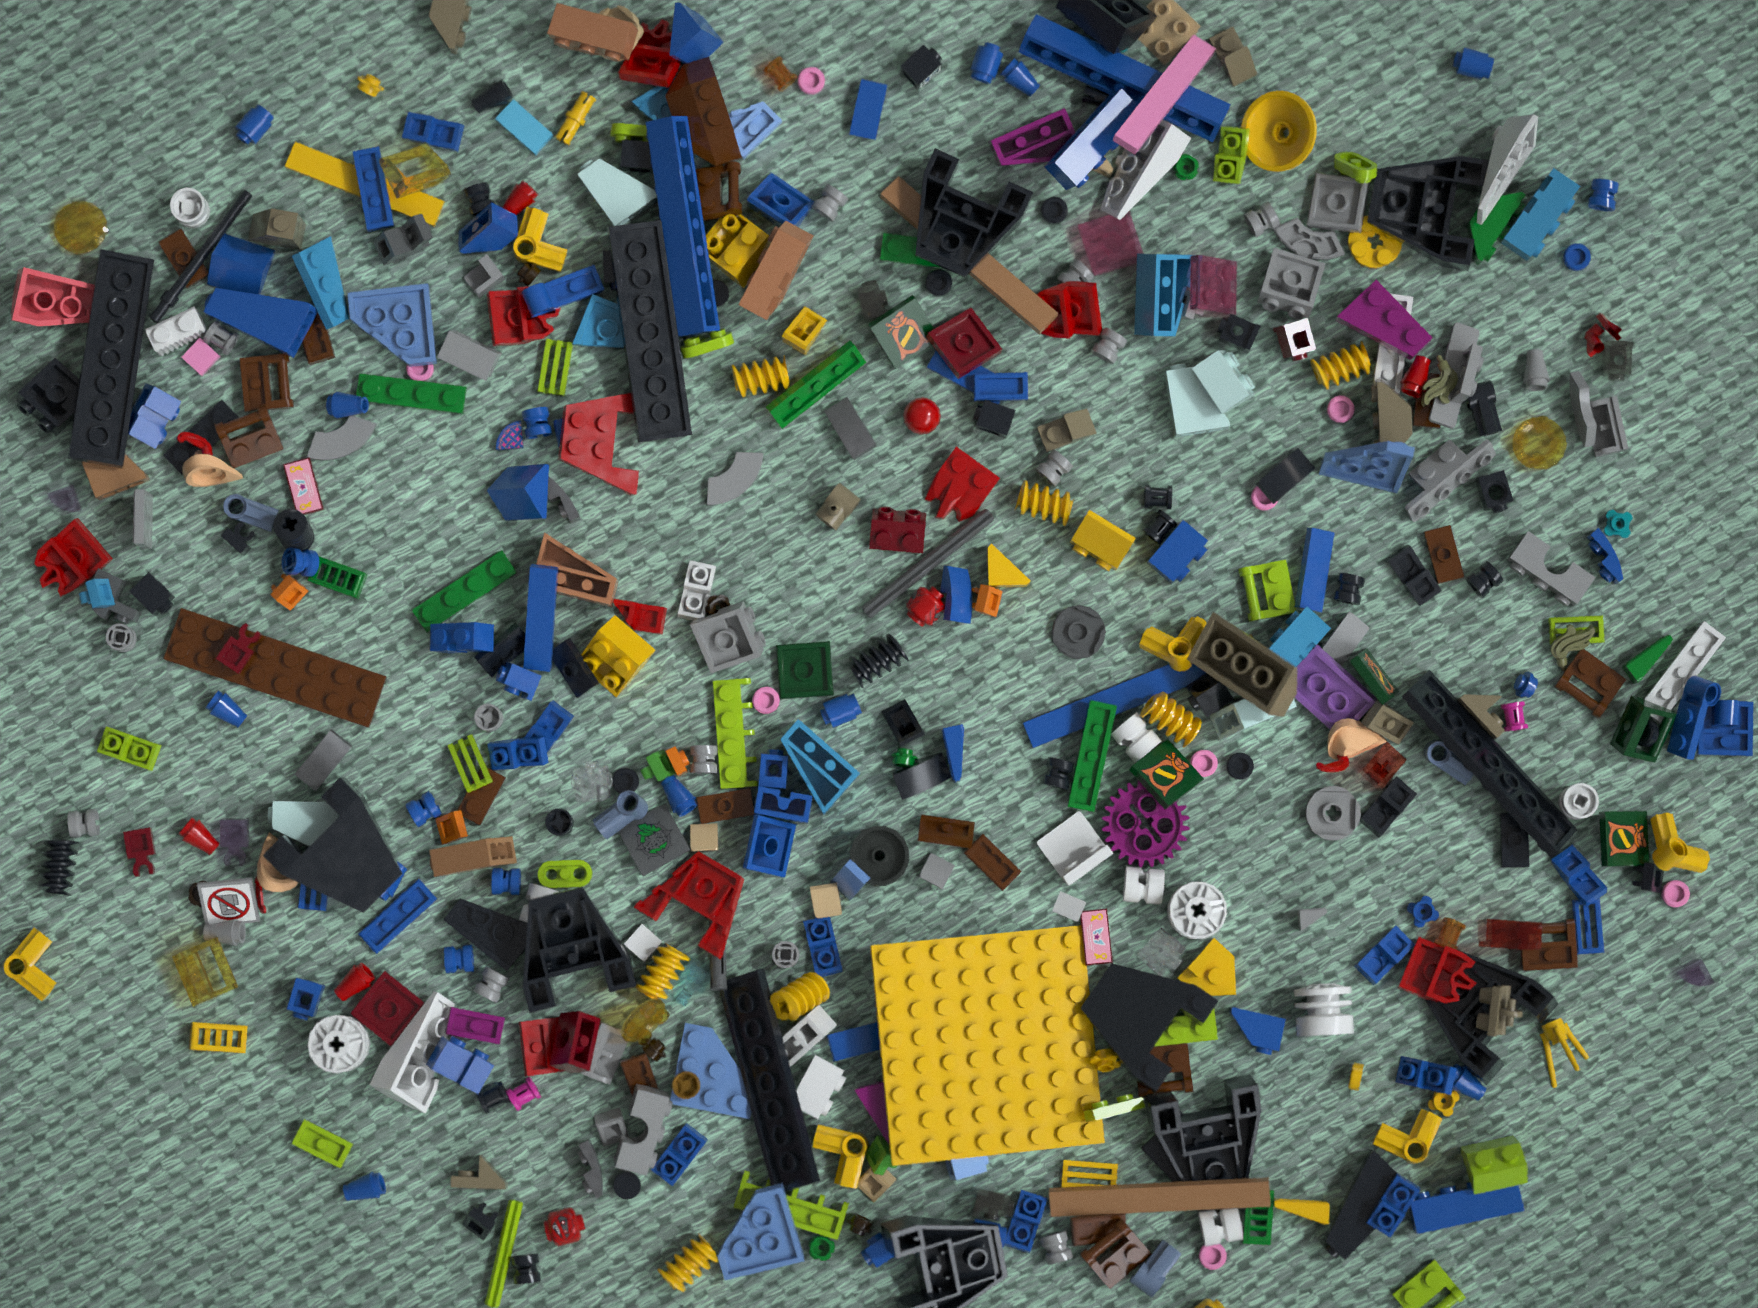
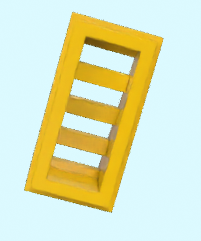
(194, 1037)
(1310, 1209)

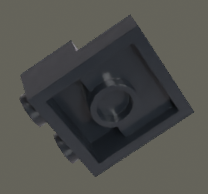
(50, 397)

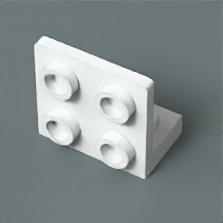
(1074, 848)

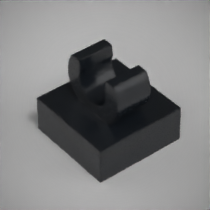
(237, 540)
(1651, 878)
(479, 1222)

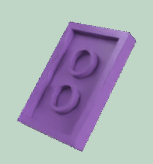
(1330, 690)

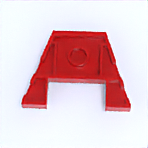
(590, 437)
(707, 890)

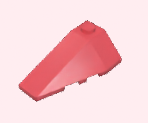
(50, 299)

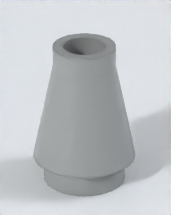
(1536, 373)
(228, 932)

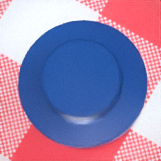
(1525, 685)

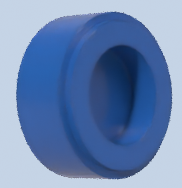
(1576, 257)

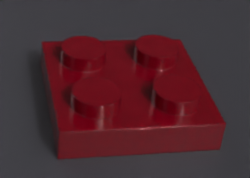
(964, 343)
(387, 1008)

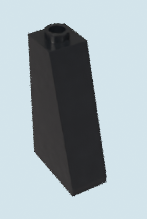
(1350, 1222)

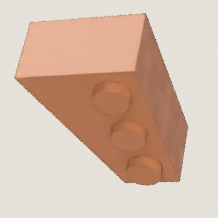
(592, 33)
(776, 269)
(577, 575)

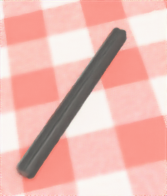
(928, 563)

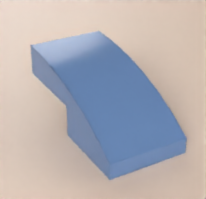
(850, 879)

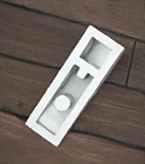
(807, 1034)

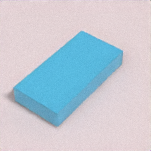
(524, 127)

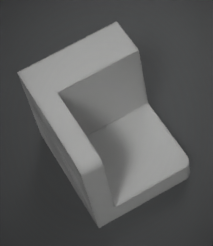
(484, 277)

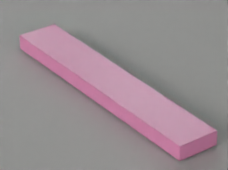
(1164, 94)

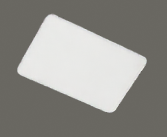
(1069, 906)

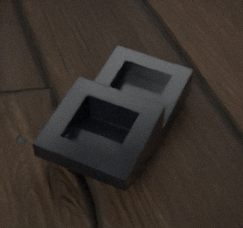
(1285, 476)
(1413, 575)
(921, 776)
(1387, 807)

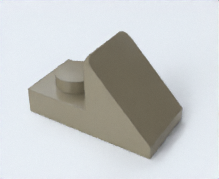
(1233, 56)
(1066, 430)
(1477, 706)
(1387, 722)
(487, 1178)

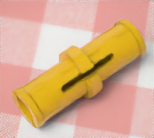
(575, 118)

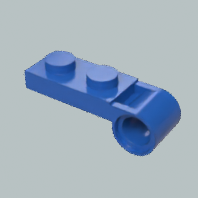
(562, 291)
(1690, 716)

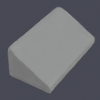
(1345, 638)

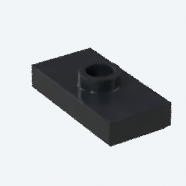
(505, 649)
(574, 668)
(1513, 843)

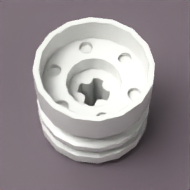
(1181, 915)
(1323, 1010)
(355, 1040)

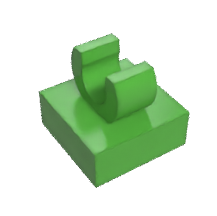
(658, 766)
(879, 1155)

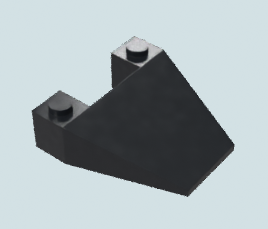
(1417, 206)
(958, 228)
(348, 859)
(566, 937)
(1134, 1011)
(1460, 1017)
(1210, 1141)
(951, 1258)

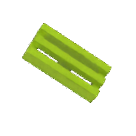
(559, 344)
(1600, 629)
(461, 745)

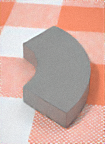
(1308, 242)
(1582, 410)
(342, 441)
(735, 480)

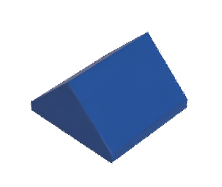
(692, 35)
(779, 202)
(239, 265)
(521, 492)
(769, 846)

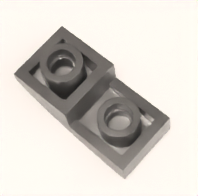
(850, 428)
(566, 508)
(323, 760)
(593, 1179)

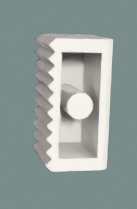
(176, 331)

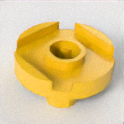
(1370, 257)

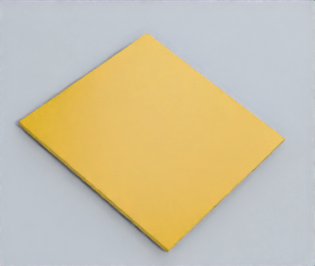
(985, 1044)

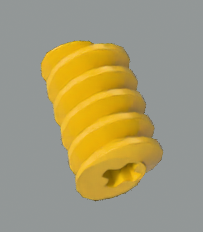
(1341, 365)
(761, 376)
(1044, 502)
(1173, 717)
(662, 972)
(800, 996)
(689, 1264)

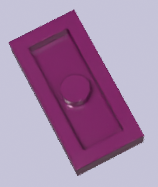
(475, 1025)

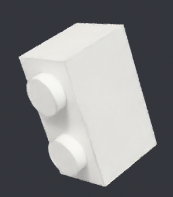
(818, 1086)

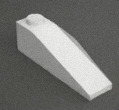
(1510, 150)
(1142, 171)
(403, 1069)

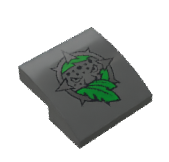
(654, 840)

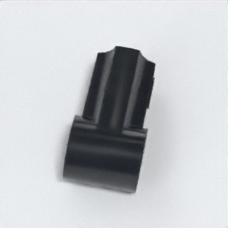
(1484, 409)

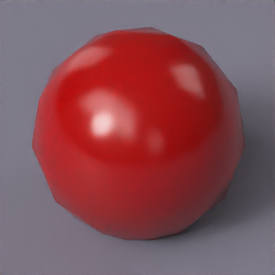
(921, 415)

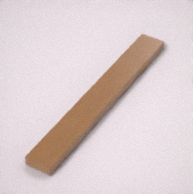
(988, 273)
(1159, 1197)

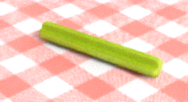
(503, 1253)

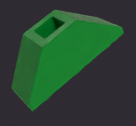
(1494, 226)

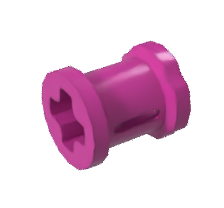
(1511, 723)
(523, 1093)

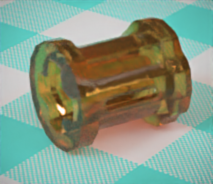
(780, 74)
(1450, 933)

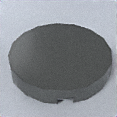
(1078, 642)

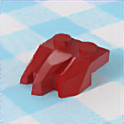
(651, 59)
(1076, 309)
(512, 321)
(961, 486)
(71, 558)
(1436, 972)

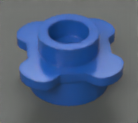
(1426, 904)

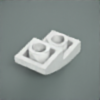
(696, 590)

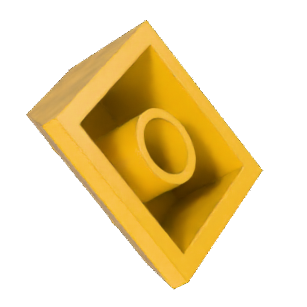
(1101, 541)

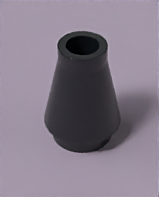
(492, 96)

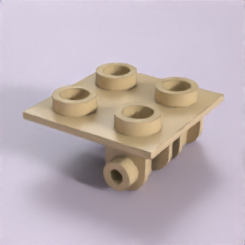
(1169, 30)

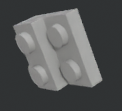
(1291, 284)
(728, 637)

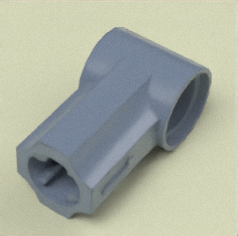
(253, 512)
(1448, 763)
(618, 816)
(1153, 1271)

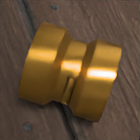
(682, 1085)

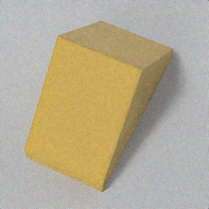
(803, 330)
(1002, 571)

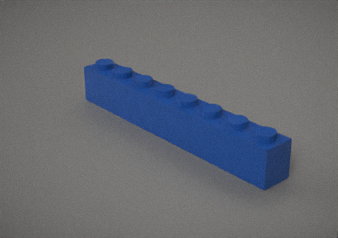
(1109, 72)
(682, 225)

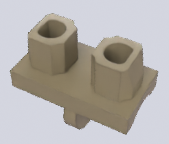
(1501, 1010)

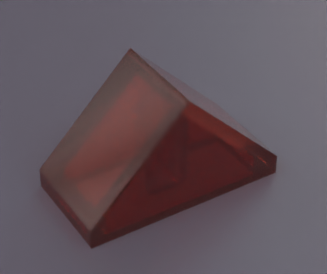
(1382, 766)

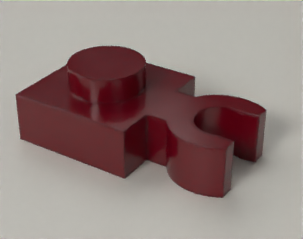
(236, 652)
(140, 845)

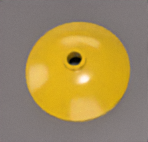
(1267, 121)

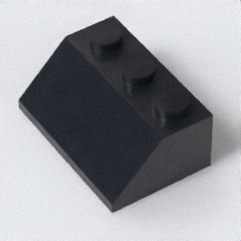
(1110, 22)

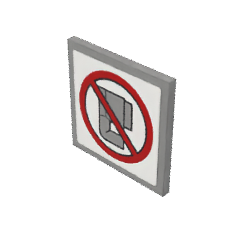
(229, 901)

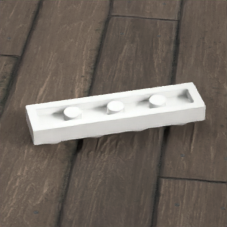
(1388, 363)
(1685, 665)

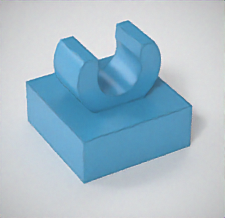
(98, 594)

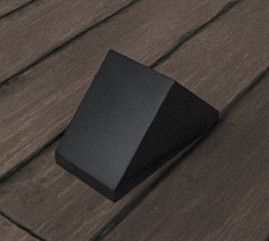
(903, 723)

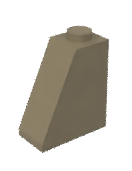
(277, 228)

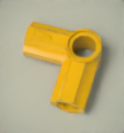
(531, 232)
(1167, 646)
(1672, 850)
(32, 977)
(1422, 1134)
(837, 1141)

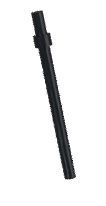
(170, 297)

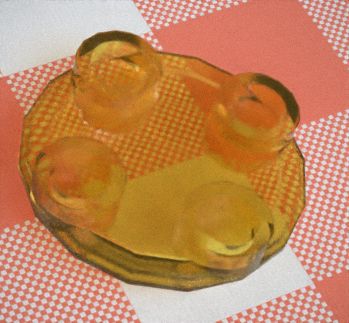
(80, 227)
(1539, 443)
(644, 1021)

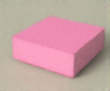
(200, 357)

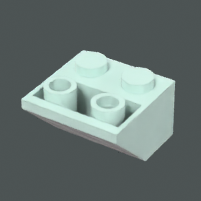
(1224, 380)

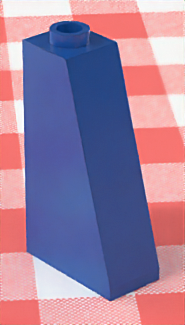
(267, 319)

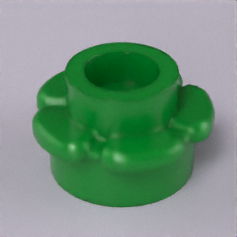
(1192, 164)
(903, 757)
(816, 1253)

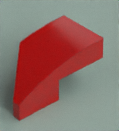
(642, 616)

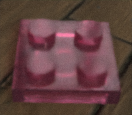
(1110, 243)
(1213, 285)

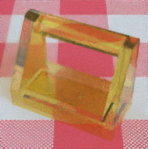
(403, 185)
(195, 977)

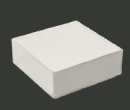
(643, 942)

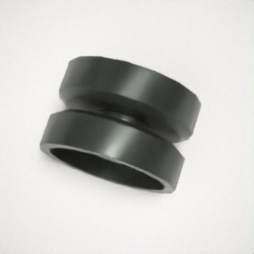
(895, 852)

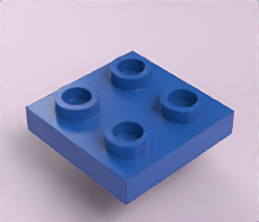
(1727, 729)

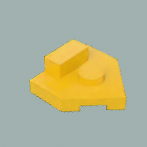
(1212, 970)

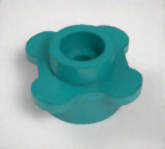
(1611, 528)

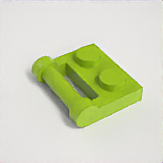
(1276, 588)
(1425, 1286)

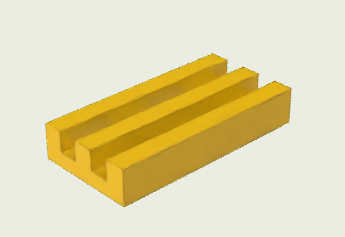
(1065, 1173)

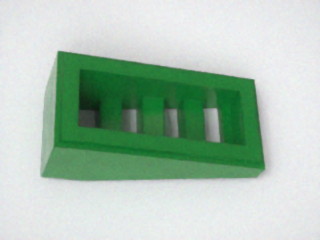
(357, 585)
(1640, 664)
(1247, 1239)

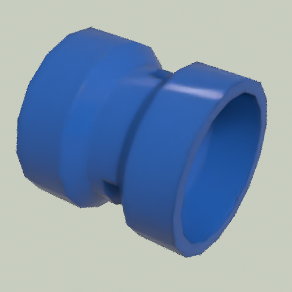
(1603, 195)
(537, 422)
(300, 562)
(417, 810)
(506, 881)
(459, 959)

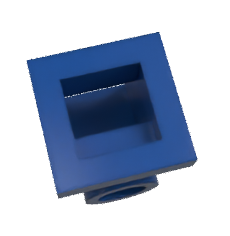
(518, 680)
(768, 780)
(301, 988)
(876, 1251)

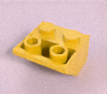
(736, 246)
(616, 655)

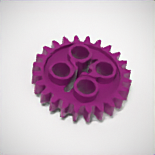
(1126, 838)

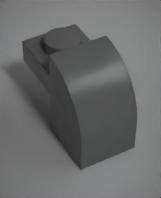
(404, 240)
(122, 612)

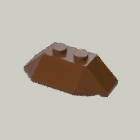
(699, 97)

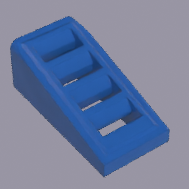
(953, 742)

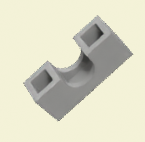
(1529, 559)
(638, 1152)

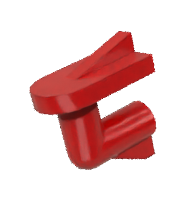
(1594, 344)

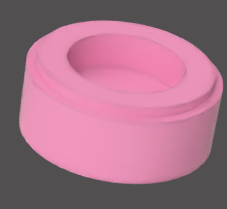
(811, 80)
(420, 373)
(1340, 409)
(1260, 500)
(766, 700)
(1204, 762)
(1675, 893)
(1212, 1256)

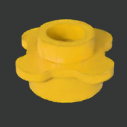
(369, 84)
(1105, 1060)
(1447, 1107)

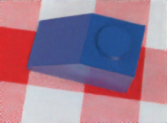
(488, 230)
(1259, 1029)

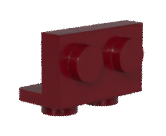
(897, 530)

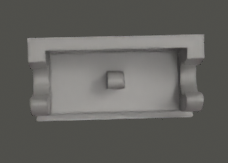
(469, 354)
(1610, 430)
(607, 1053)

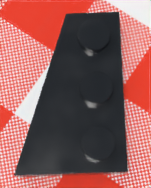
(490, 931)

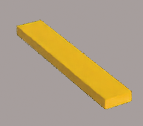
(344, 177)

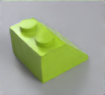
(1495, 1164)

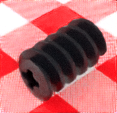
(289, 520)
(876, 659)
(58, 866)

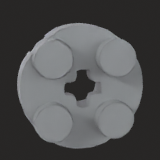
(1343, 802)

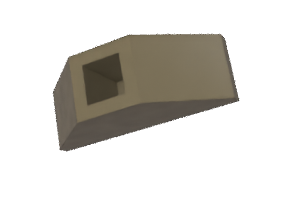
(448, 19)
(1392, 415)

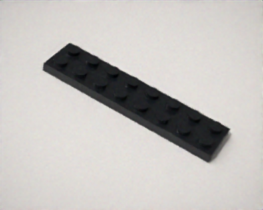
(649, 331)
(110, 359)
(1489, 763)
(769, 1081)

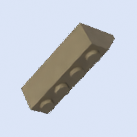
(1245, 666)

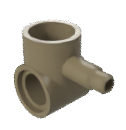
(837, 506)

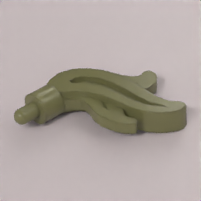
(1440, 386)
(1570, 641)

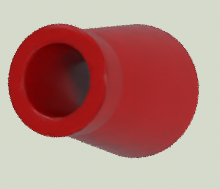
(520, 197)
(1416, 377)
(198, 836)
(355, 981)

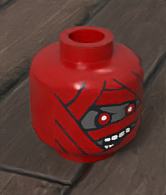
(925, 606)
(564, 1226)

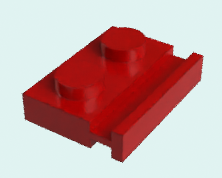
(537, 1045)

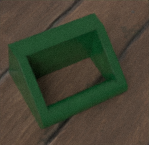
(1633, 724)

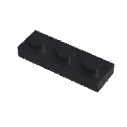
(205, 428)

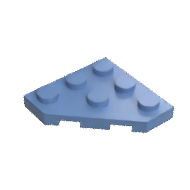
(398, 321)
(1371, 465)
(720, 1077)
(761, 1236)

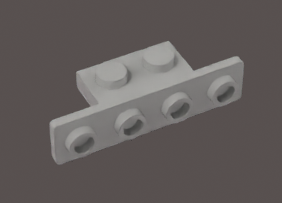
(1465, 358)
(1443, 473)

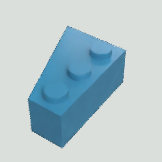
(1541, 215)
(1160, 293)
(1299, 637)
(819, 765)

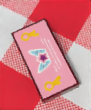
(303, 486)
(1096, 937)

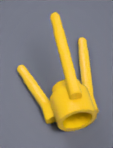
(1559, 1032)

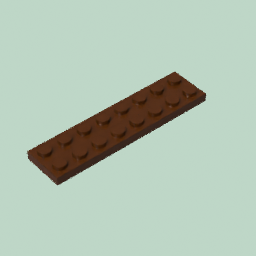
(278, 669)

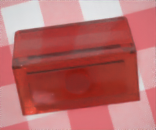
(1513, 934)

